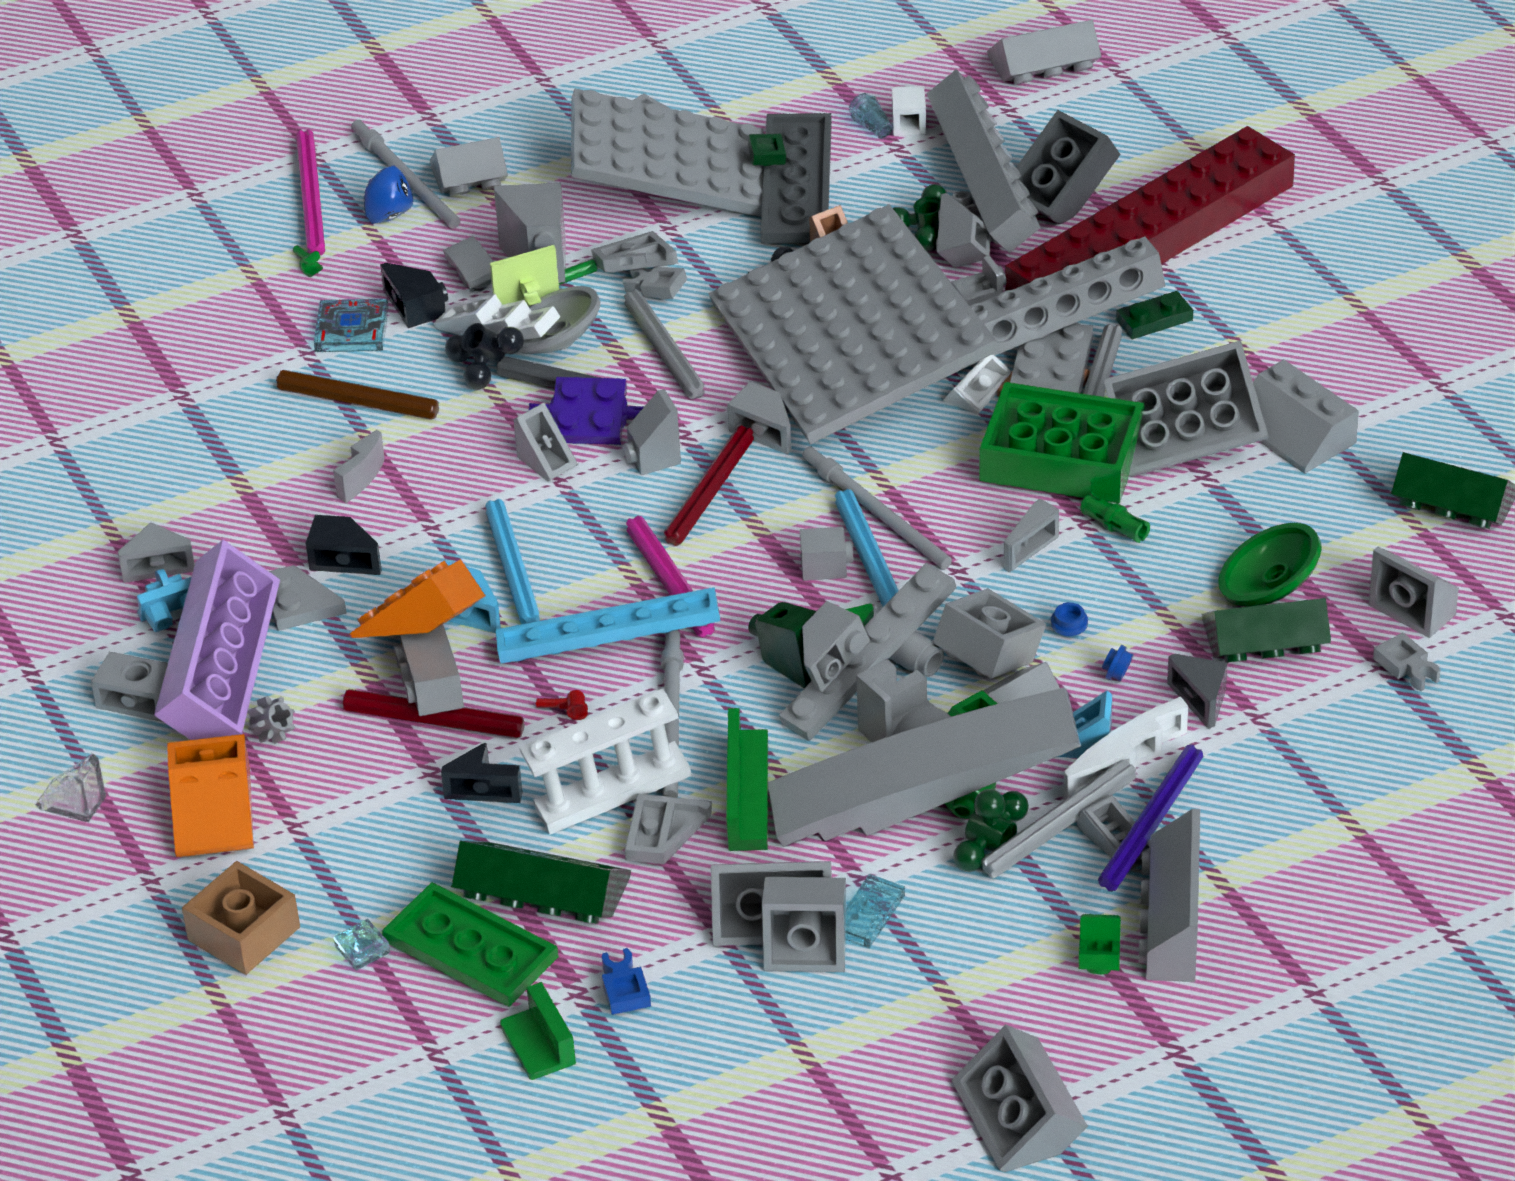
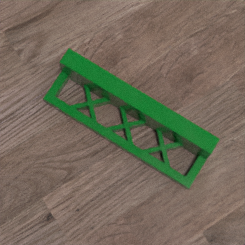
(746, 786)

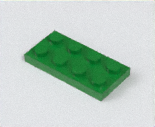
(470, 944)

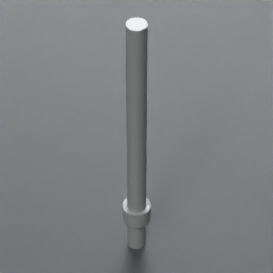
(375, 143)
(833, 473)
(672, 663)

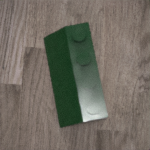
(539, 879)

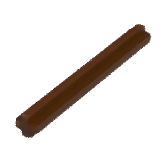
(357, 394)

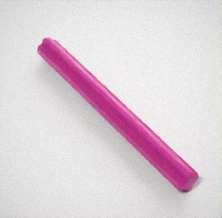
(310, 192)

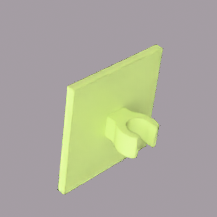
(525, 276)

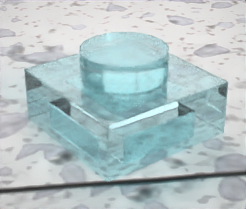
(361, 944)

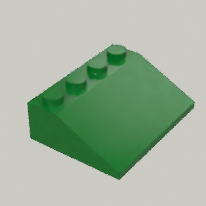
(1060, 442)

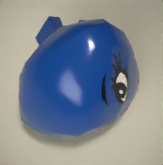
(387, 195)

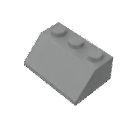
(1046, 52)
(1303, 417)
(739, 896)
(1018, 1100)

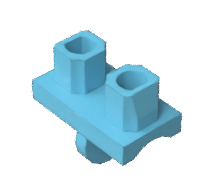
(161, 599)

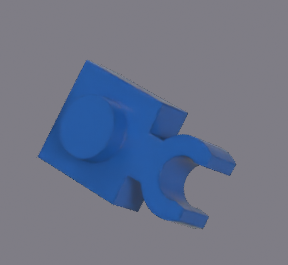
(624, 985)

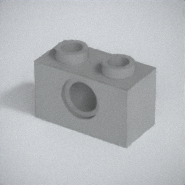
(128, 685)

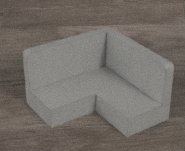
(885, 701)

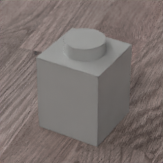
(824, 553)

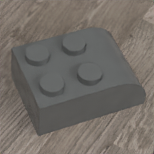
(1065, 166)

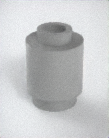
(919, 654)

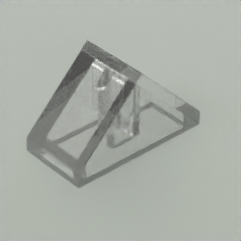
(76, 791)

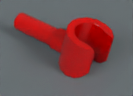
(574, 703)

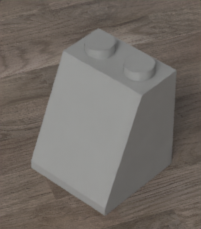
(531, 219)

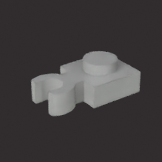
(659, 283)
(1405, 657)

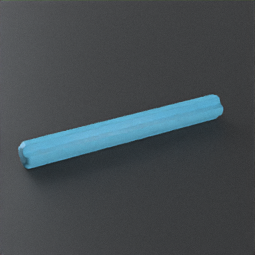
(866, 545)
(512, 562)

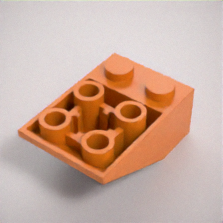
(423, 604)
(210, 795)

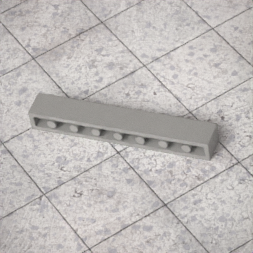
(984, 160)

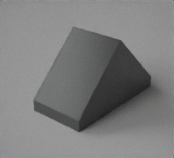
(1199, 684)

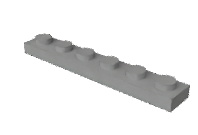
(887, 633)

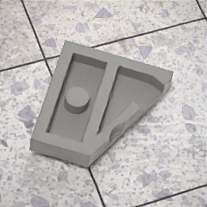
(635, 253)
(303, 599)
(662, 826)

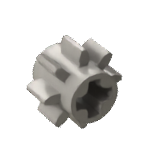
(271, 719)

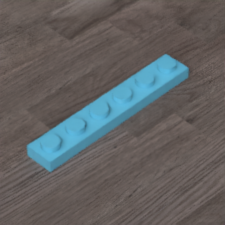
(607, 625)

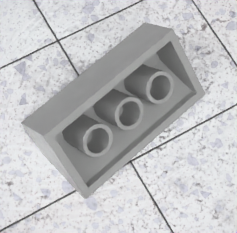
(1171, 900)

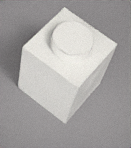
(908, 110)

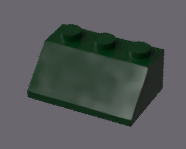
(1453, 490)
(1268, 629)

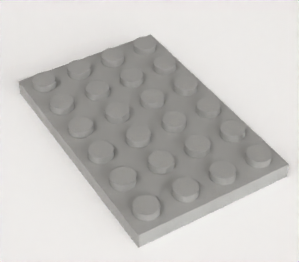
(664, 152)

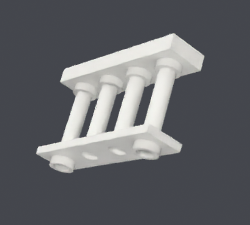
(617, 784)

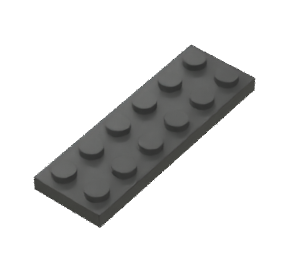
(802, 184)

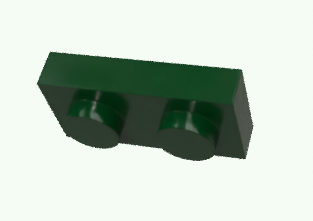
(1154, 315)

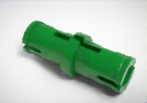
(1115, 517)

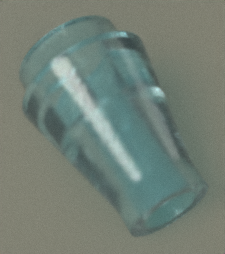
(869, 114)

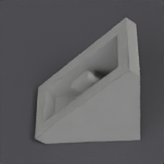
(542, 444)
(155, 550)

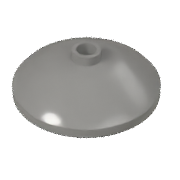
(577, 311)

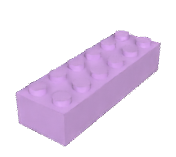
(217, 645)

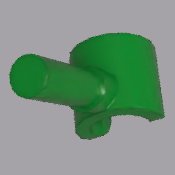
(309, 261)

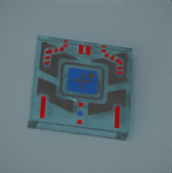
(351, 325)

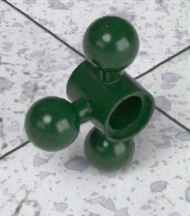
(925, 216)
(989, 826)

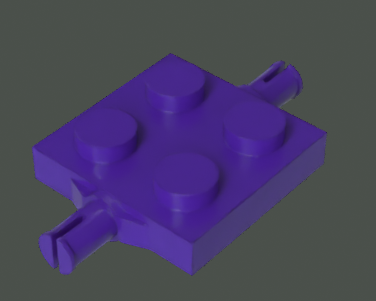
(591, 409)

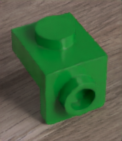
(1099, 943)

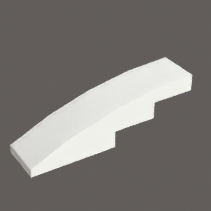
(495, 316)
(1133, 741)

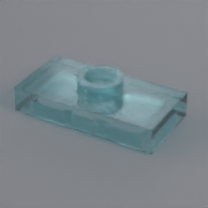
(871, 909)

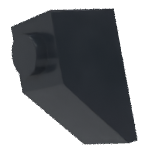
(413, 293)
(341, 546)

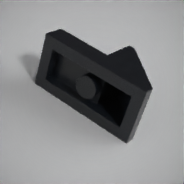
(474, 779)

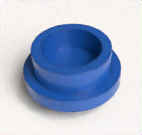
(1069, 619)
(1117, 663)

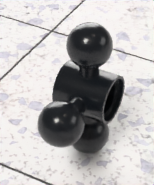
(486, 348)

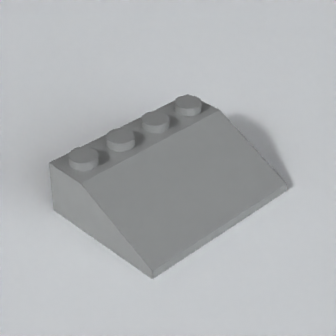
(1191, 407)

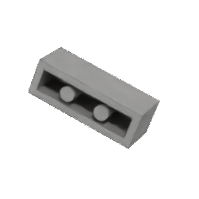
(429, 672)

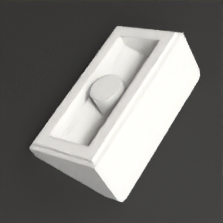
(979, 385)

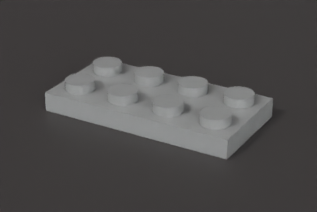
(1055, 359)

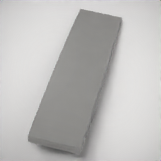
(921, 768)

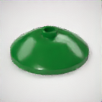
(1270, 565)

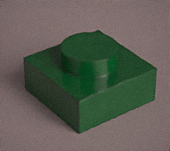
(766, 149)

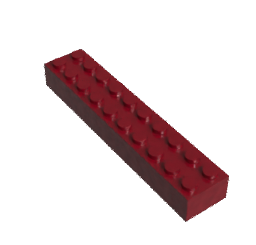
(1172, 208)

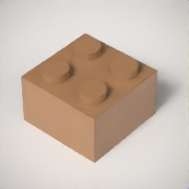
(241, 917)

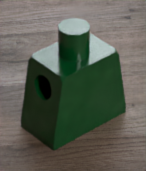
(782, 639)

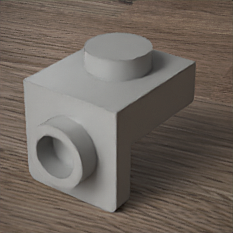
(983, 285)

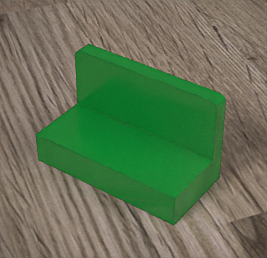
(540, 1035)

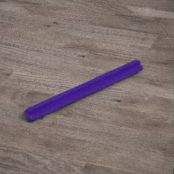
(1150, 818)

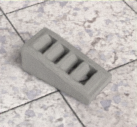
(1031, 534)
(1111, 810)

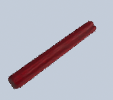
(708, 485)
(463, 718)

